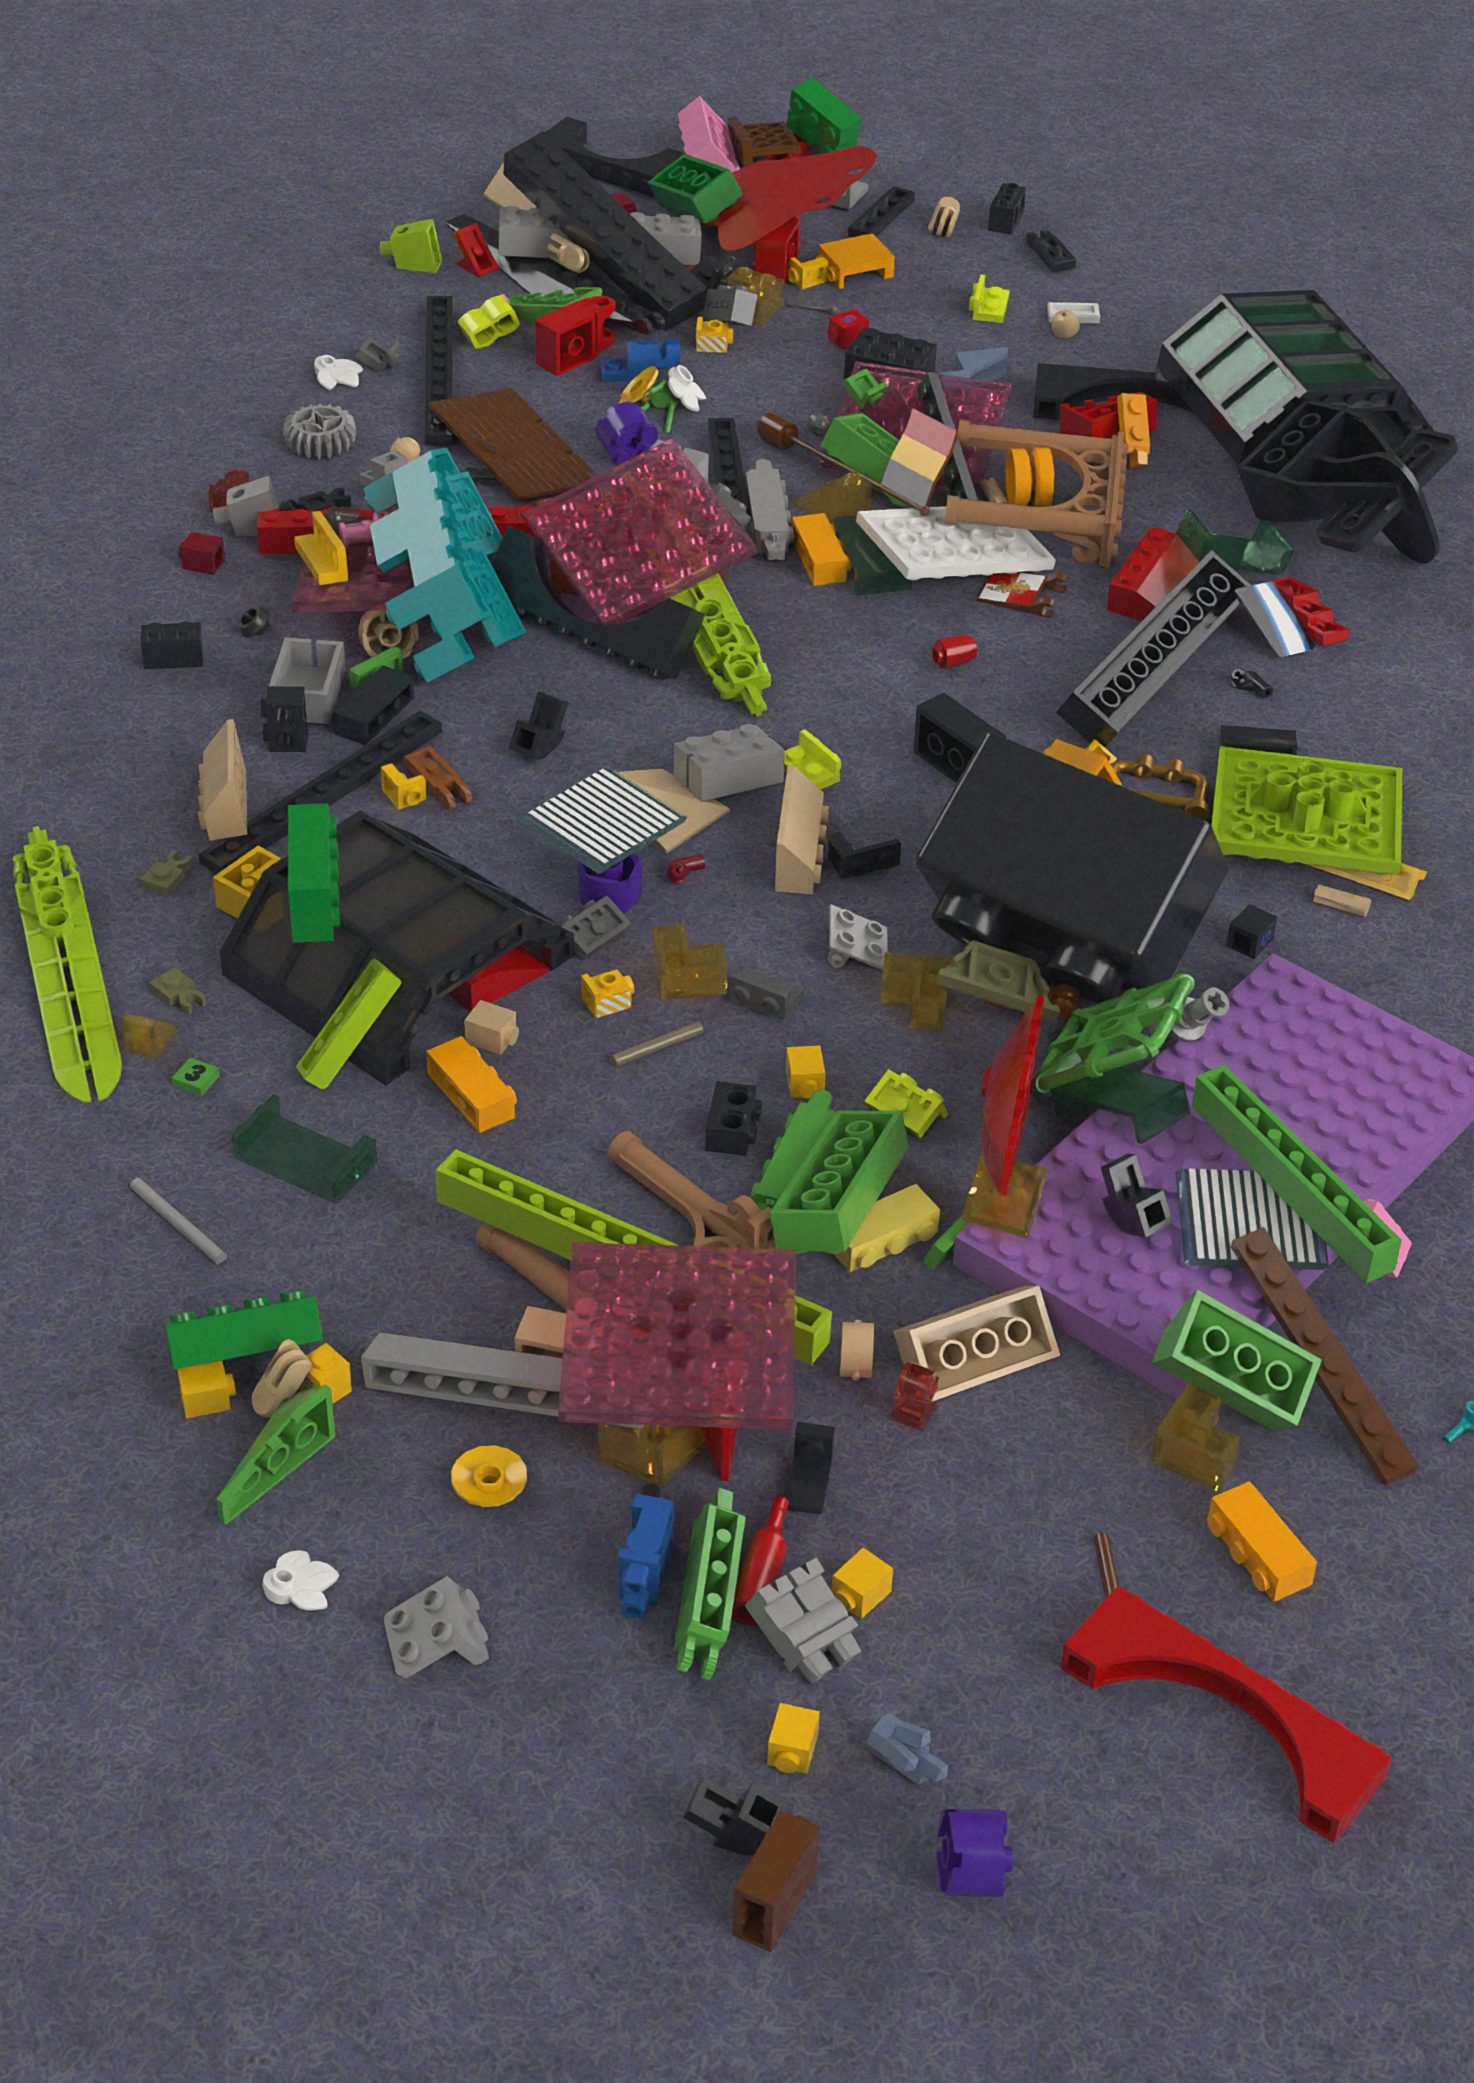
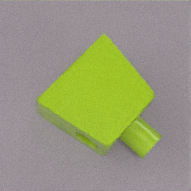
(414, 247)

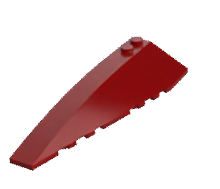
(1008, 1096)

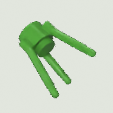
(662, 398)

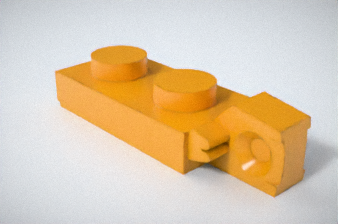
(1134, 424)

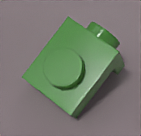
(865, 388)

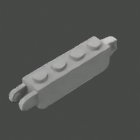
(769, 510)

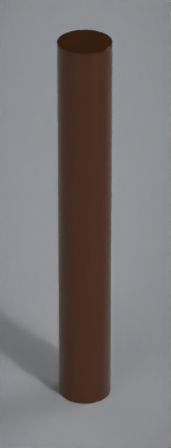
(1106, 1563)

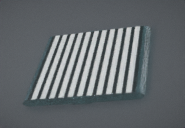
(603, 819)
(1232, 1203)

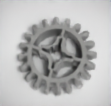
(319, 431)

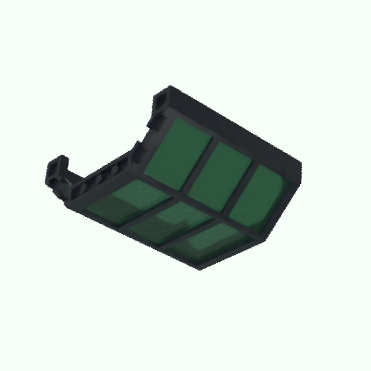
(1262, 354)

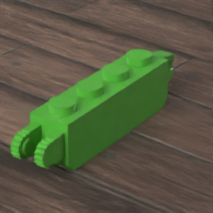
(791, 1150)
(709, 1584)

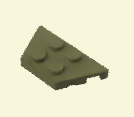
(997, 978)

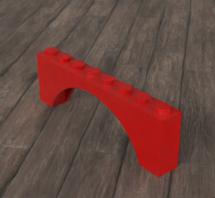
(1330, 1763)

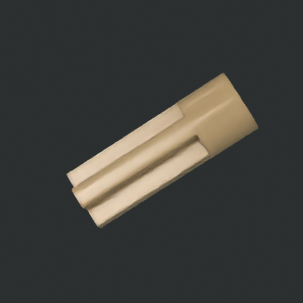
(993, 491)
(1342, 900)

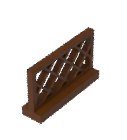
(761, 139)

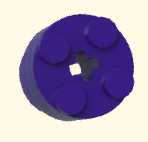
(625, 432)
(620, 883)
(973, 1852)

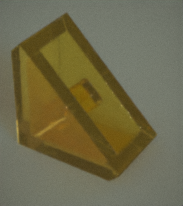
(146, 1035)

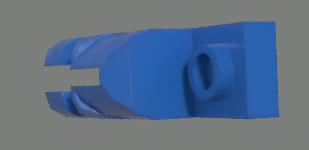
(639, 357)

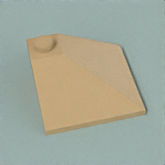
(674, 793)

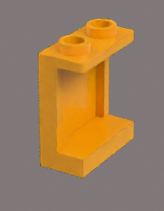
(856, 256)

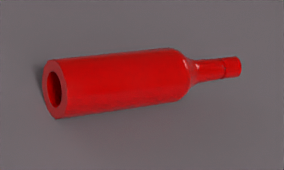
(761, 1561)

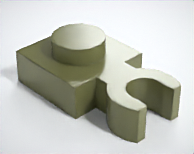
(166, 876)
(175, 988)

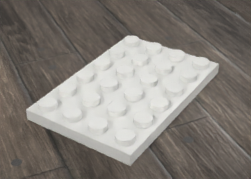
(935, 549)

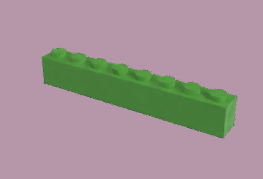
(1296, 1174)

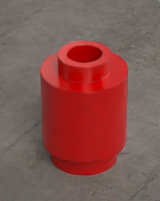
(954, 651)

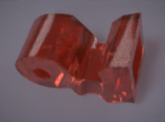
(218, 492)
(915, 1394)

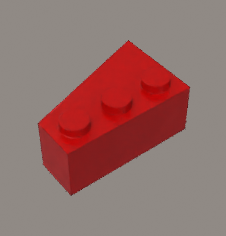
(1100, 419)

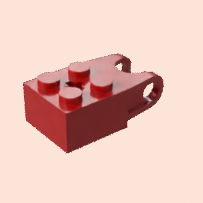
(777, 248)
(573, 334)

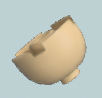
(377, 631)

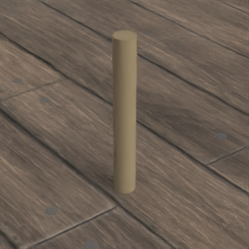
(657, 1044)

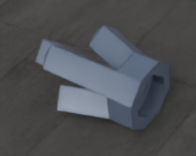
(905, 1749)

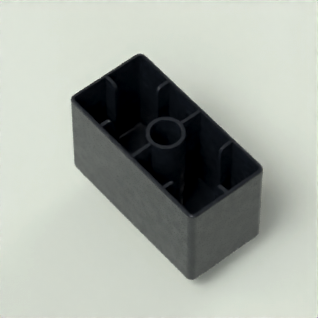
(1069, 869)

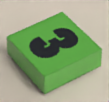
(195, 1077)

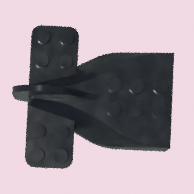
(1342, 470)

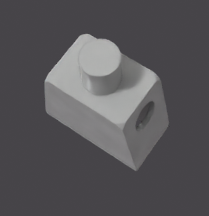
(244, 504)

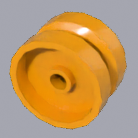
(1029, 477)

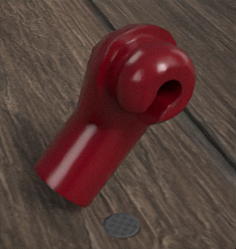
(681, 867)

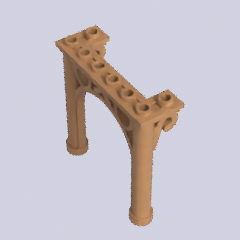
(1102, 471)
(734, 1225)

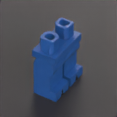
(646, 1554)

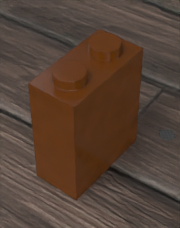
(775, 1880)

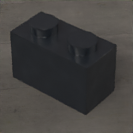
(172, 645)

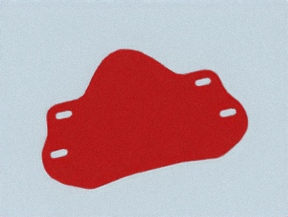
(785, 188)

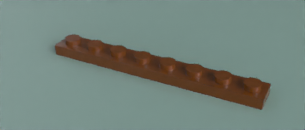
(1336, 1372)

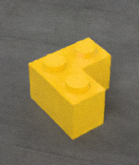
(239, 879)

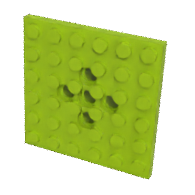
(1308, 810)

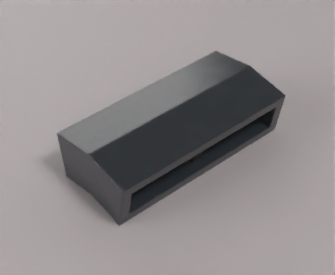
(1259, 739)

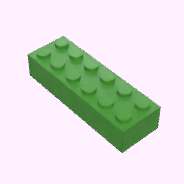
(839, 1181)

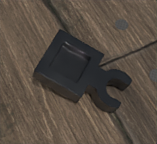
(321, 501)

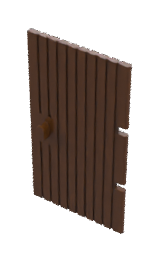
(512, 445)

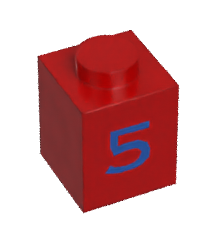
(846, 327)

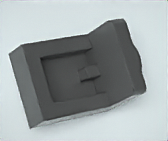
(378, 356)

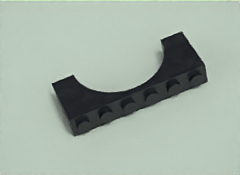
(628, 173)

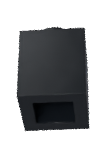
(1251, 931)

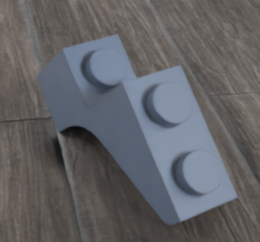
(981, 364)

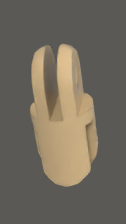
(945, 215)
(569, 254)
(280, 1379)

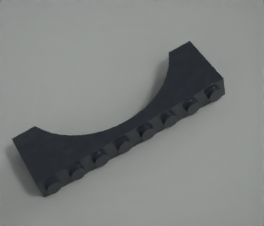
(1076, 384)
(653, 640)

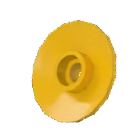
(639, 387)
(489, 1465)

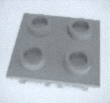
(855, 938)

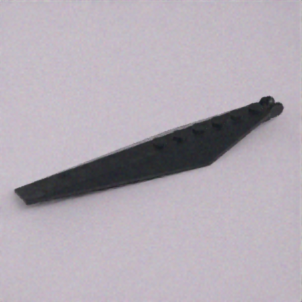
(546, 276)

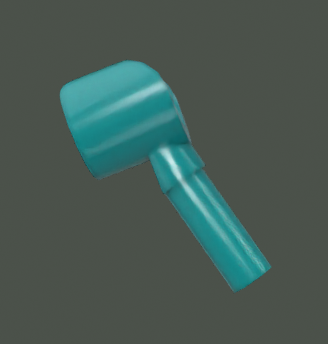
(1466, 1423)

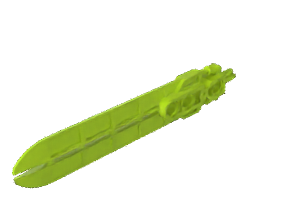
(727, 645)
(57, 920)

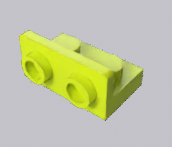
(988, 303)
(814, 760)
(902, 1094)

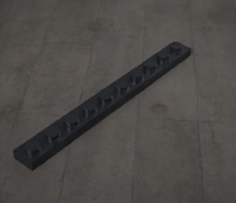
(438, 365)
(325, 788)

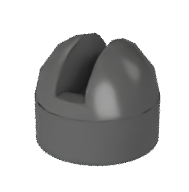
(820, 421)

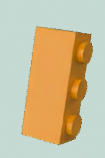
(820, 549)
(471, 1084)
(1261, 1542)

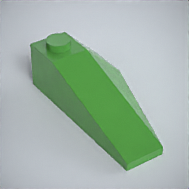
(534, 305)
(286, 1442)

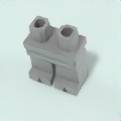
(805, 1621)

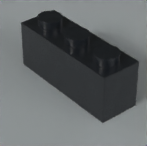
(373, 705)

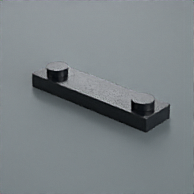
(882, 212)

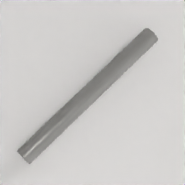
(178, 1221)

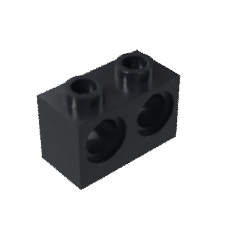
(1007, 208)
(286, 719)
(732, 1117)

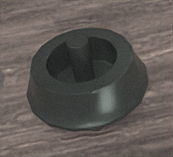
(253, 621)

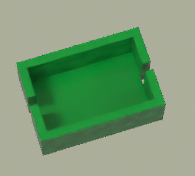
(822, 118)

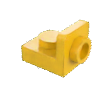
(808, 273)
(399, 789)

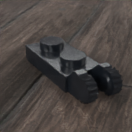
(1051, 250)

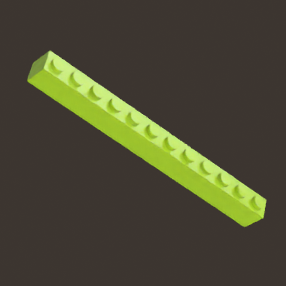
(558, 1221)

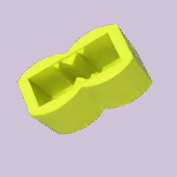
(489, 322)

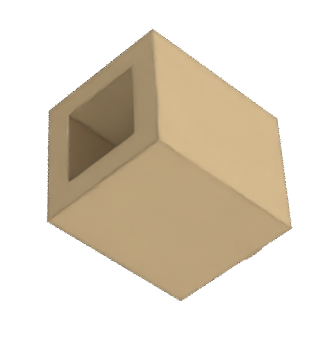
(491, 1027)

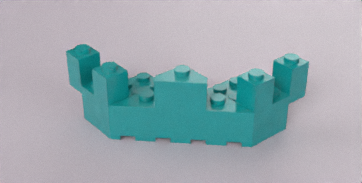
(447, 539)

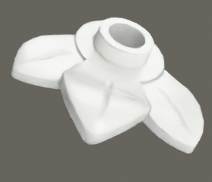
(334, 371)
(682, 387)
(299, 1581)

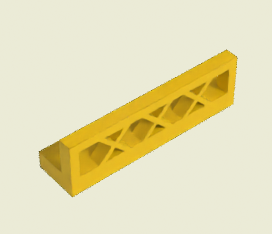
(323, 552)
(1399, 885)

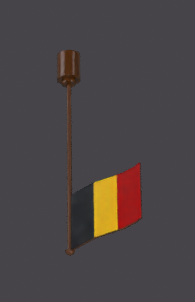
(911, 468)

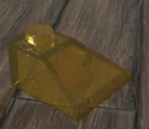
(838, 498)
(1005, 1213)

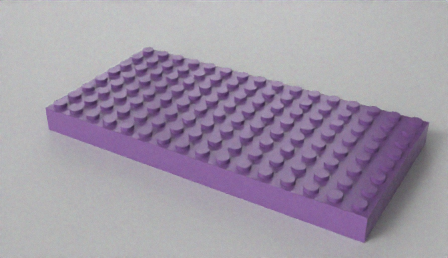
(1331, 1066)

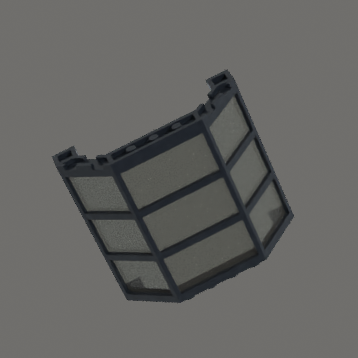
(397, 904)

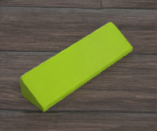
(348, 1024)

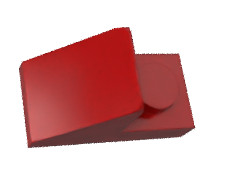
(475, 251)

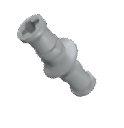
(1196, 1016)

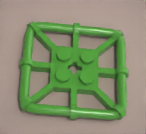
(1111, 1027)

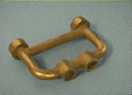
(1173, 773)

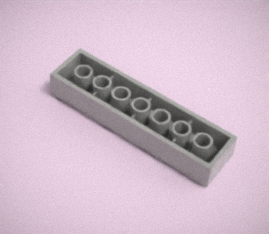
(529, 232)

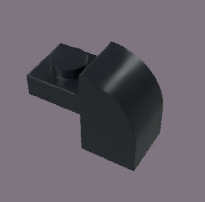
(543, 729)
(1129, 1202)
(735, 1821)

